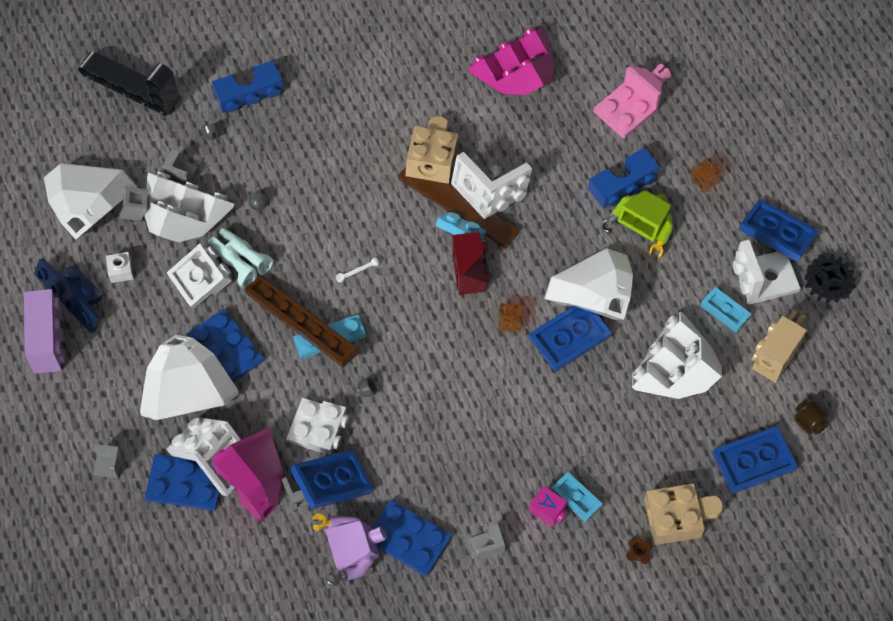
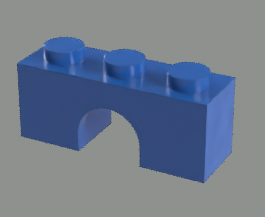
(233, 95)
(610, 189)

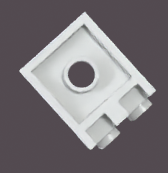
(487, 195)
(752, 274)
(201, 443)

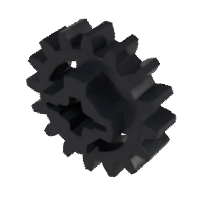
(835, 288)

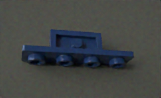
(73, 290)

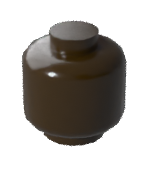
(812, 417)

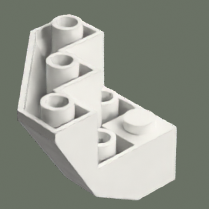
(84, 194)
(181, 210)
(595, 284)
(678, 362)
(184, 380)

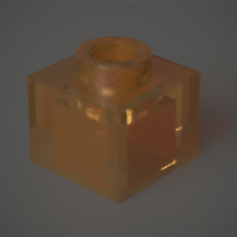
(705, 175)
(507, 323)

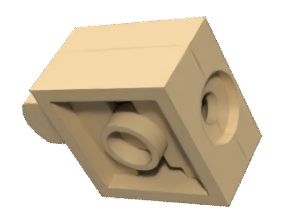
(432, 151)
(779, 346)
(678, 514)

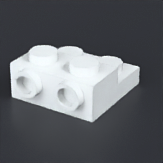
(199, 275)
(318, 426)

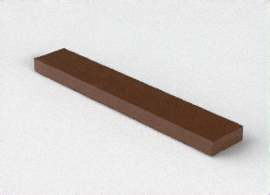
(452, 201)
(302, 321)

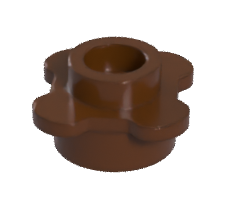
(644, 546)

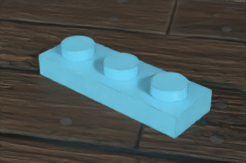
(349, 328)

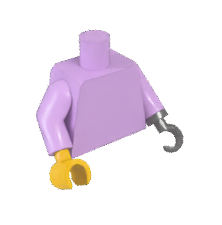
(351, 545)

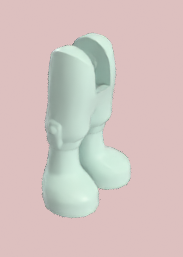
(231, 256)

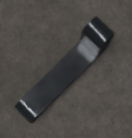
(155, 91)

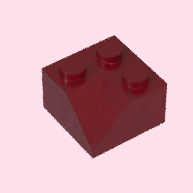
(468, 261)

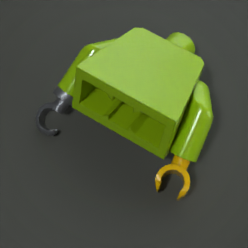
(646, 216)

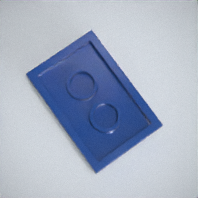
(778, 230)
(569, 336)
(228, 344)
(754, 460)
(331, 479)
(180, 484)
(411, 538)

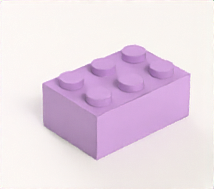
(43, 331)

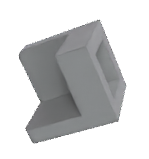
(178, 169)
(133, 203)
(107, 461)
(294, 494)
(489, 543)

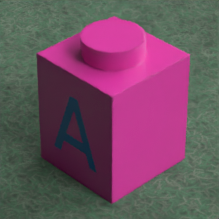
(548, 507)

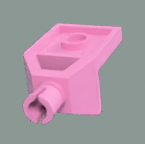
(633, 100)

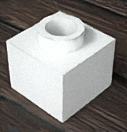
(119, 267)

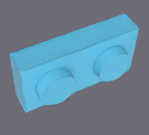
(455, 225)
(725, 310)
(577, 496)

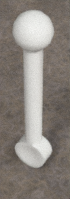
(341, 277)

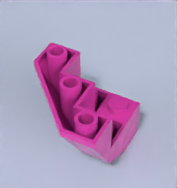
(517, 66)
(254, 471)

